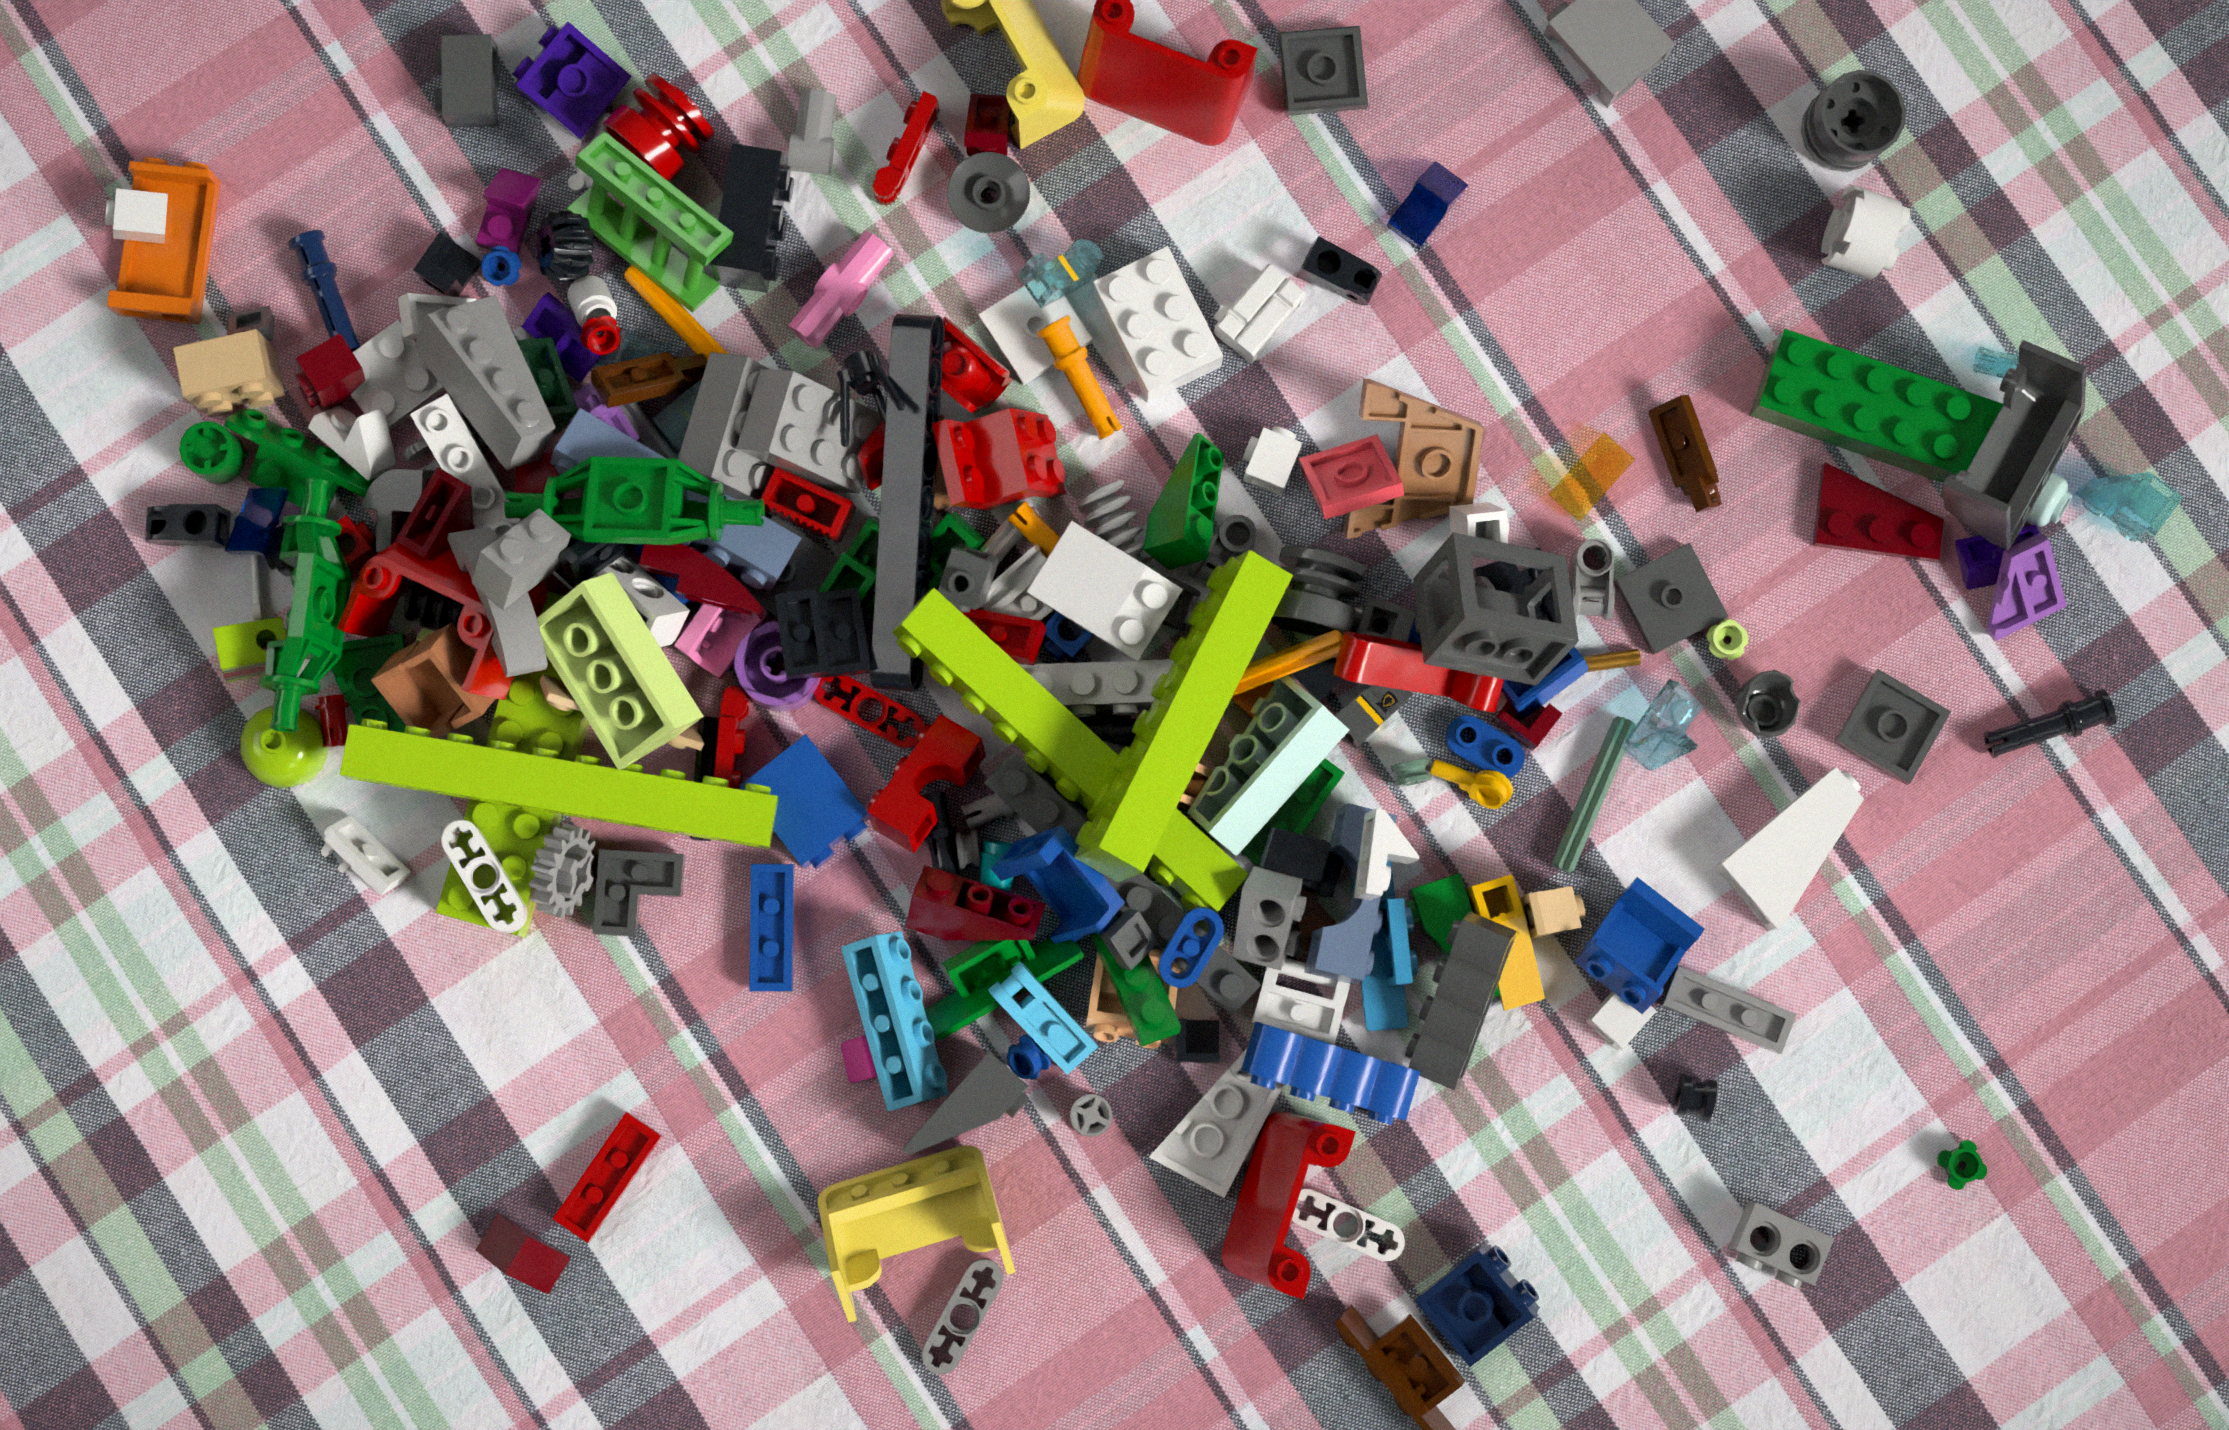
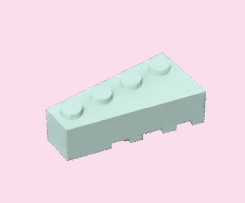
(1266, 764)

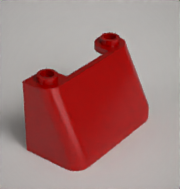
(1161, 83)
(1269, 1198)

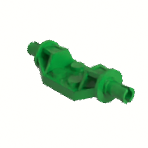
(636, 503)
(318, 602)

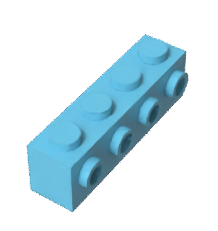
(895, 1020)

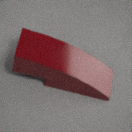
(699, 578)

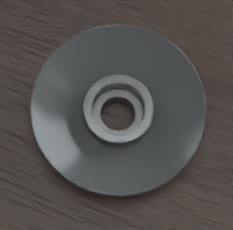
(988, 173)

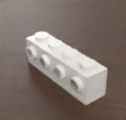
(1101, 685)

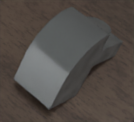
(394, 498)

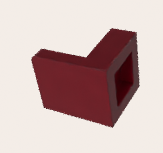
(1532, 728)

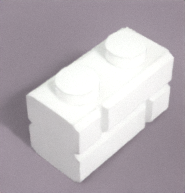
(1259, 312)

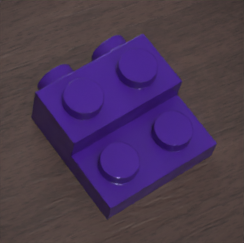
(570, 79)

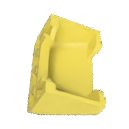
(1046, 91)

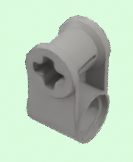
(1593, 584)

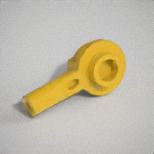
(1486, 787)

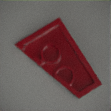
(1872, 521)

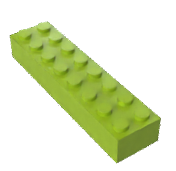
(1182, 716)
(512, 831)

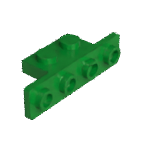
(289, 458)
(985, 964)

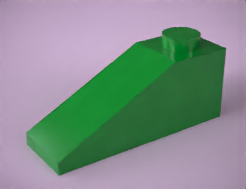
(1437, 907)

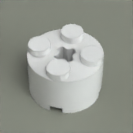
(1864, 233)

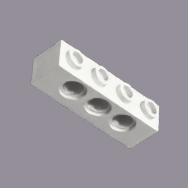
(463, 457)
(657, 607)

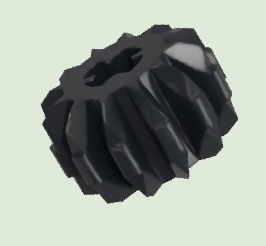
(564, 246)

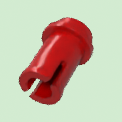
(333, 719)

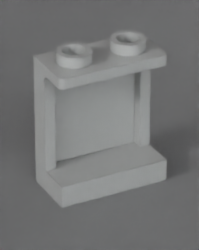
(1610, 41)

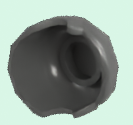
(1768, 704)

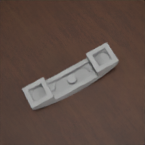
(516, 628)

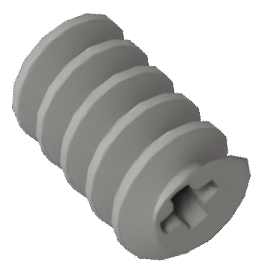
(1111, 520)

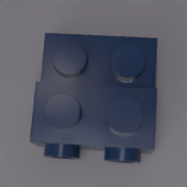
(1479, 1303)

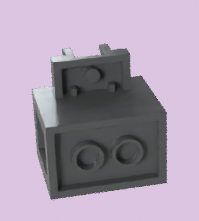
(1488, 630)

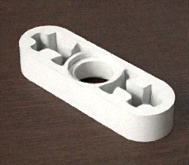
(458, 855)
(1379, 1226)

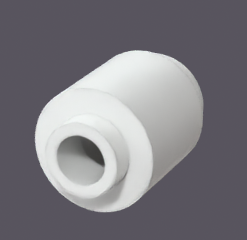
(590, 298)

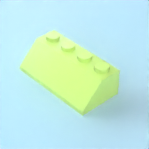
(616, 670)

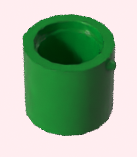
(212, 452)

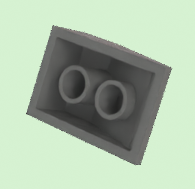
(978, 1101)

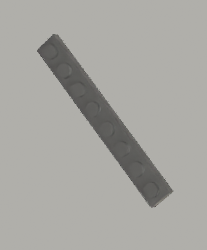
(1045, 809)

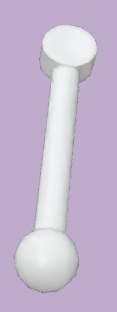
(576, 181)
(257, 606)

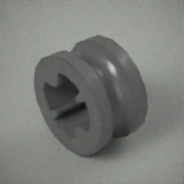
(967, 849)

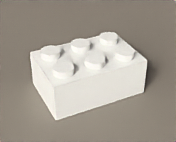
(1157, 324)

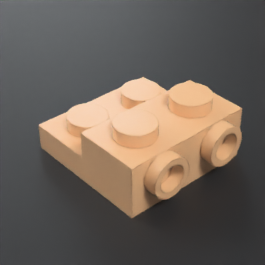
(1105, 1011)

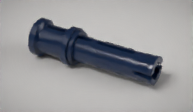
(320, 275)

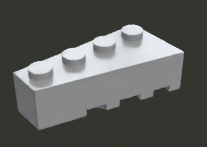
(488, 378)

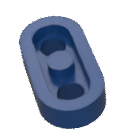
(1485, 746)
(1193, 948)

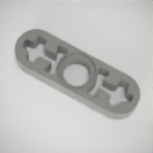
(937, 1339)

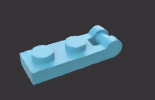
(1044, 1019)

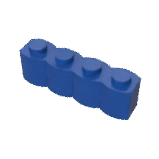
(1329, 1071)

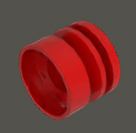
(660, 126)

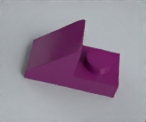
(508, 211)

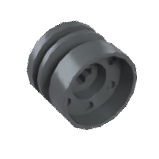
(1865, 103)
(1315, 591)

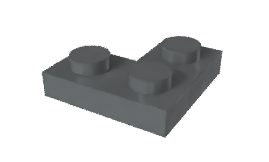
(626, 876)

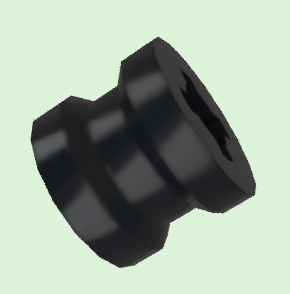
(1695, 1097)

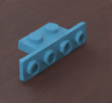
(1393, 965)

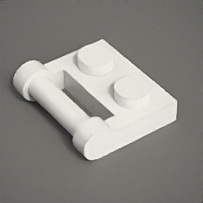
(1297, 1010)

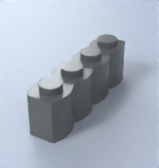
(1461, 999)

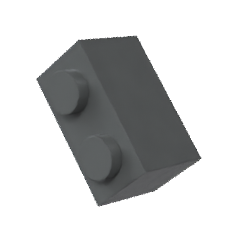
(467, 80)

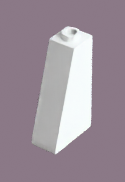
(1788, 850)

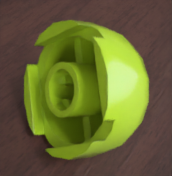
(283, 757)

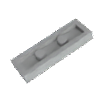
(1728, 1010)

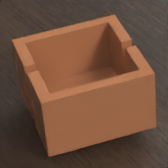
(427, 681)

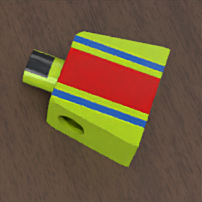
(241, 647)

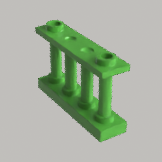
(663, 207)

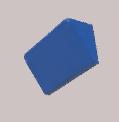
(1528, 697)

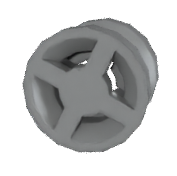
(1087, 1113)

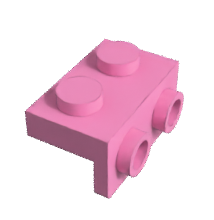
(714, 637)

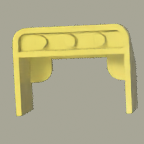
(905, 1211)

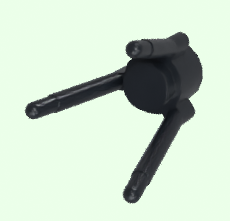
(864, 373)

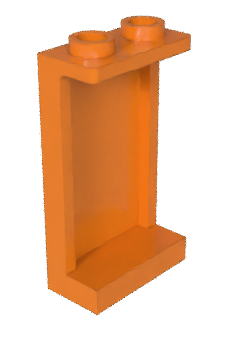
(170, 277)

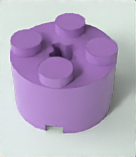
(758, 680)

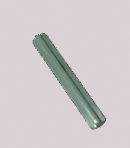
(1592, 795)

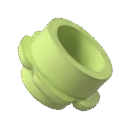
(1738, 637)

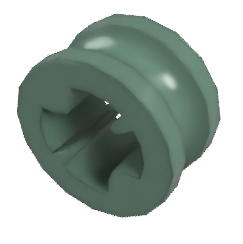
(1411, 772)

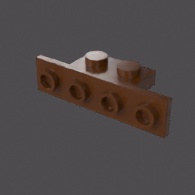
(1406, 1364)

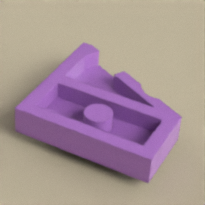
(2025, 587)

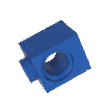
(1060, 648)

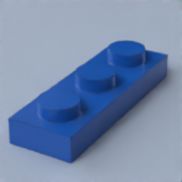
(771, 928)

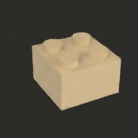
(229, 372)

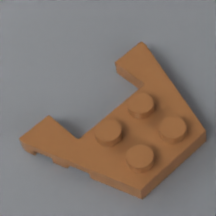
(1433, 458)

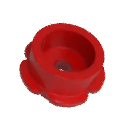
(602, 343)

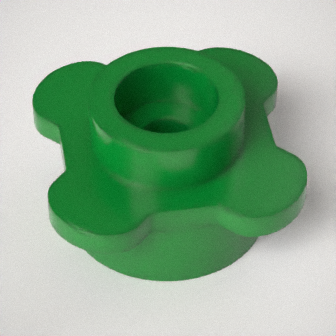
(1974, 1166)

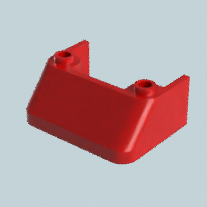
(382, 584)

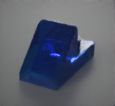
(1427, 205)

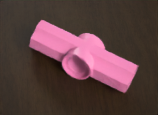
(841, 290)

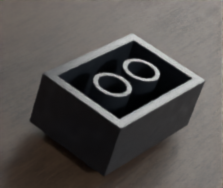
(753, 211)

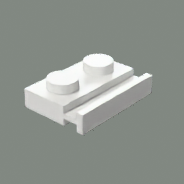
(1009, 590)

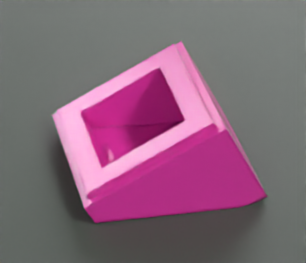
(858, 1060)

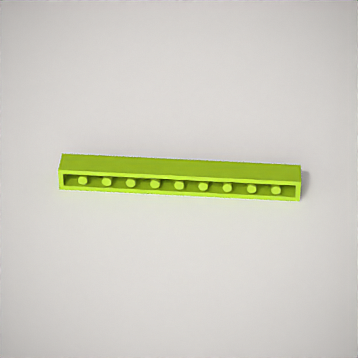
(1054, 740)
(558, 785)

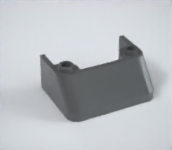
(2021, 448)

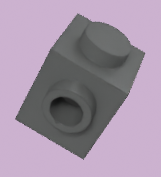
(968, 577)

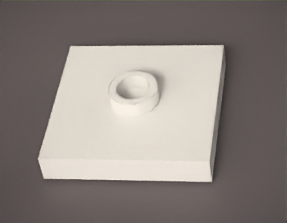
(1013, 329)

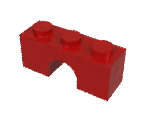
(941, 752)

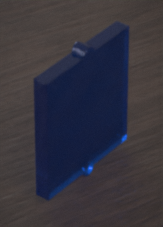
(257, 521)

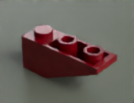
(969, 910)

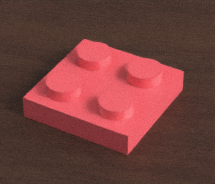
(1351, 477)

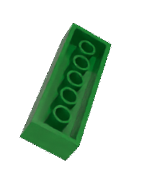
(1871, 407)

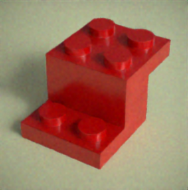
(999, 459)

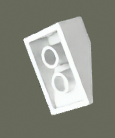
(1104, 591)

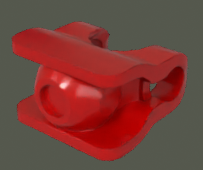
(970, 371)

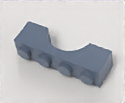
(1344, 949)

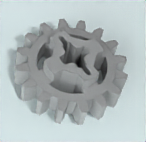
(563, 870)

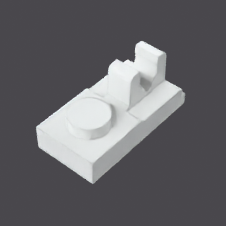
(364, 855)

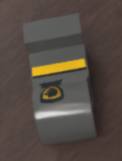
(1370, 711)

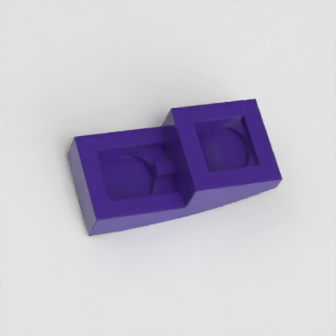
(555, 320)

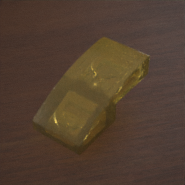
(1592, 476)

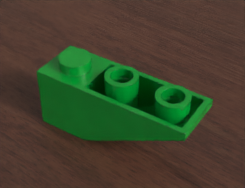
(1184, 513)

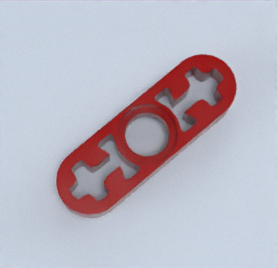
(892, 734)

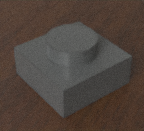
(257, 318)
(1129, 939)

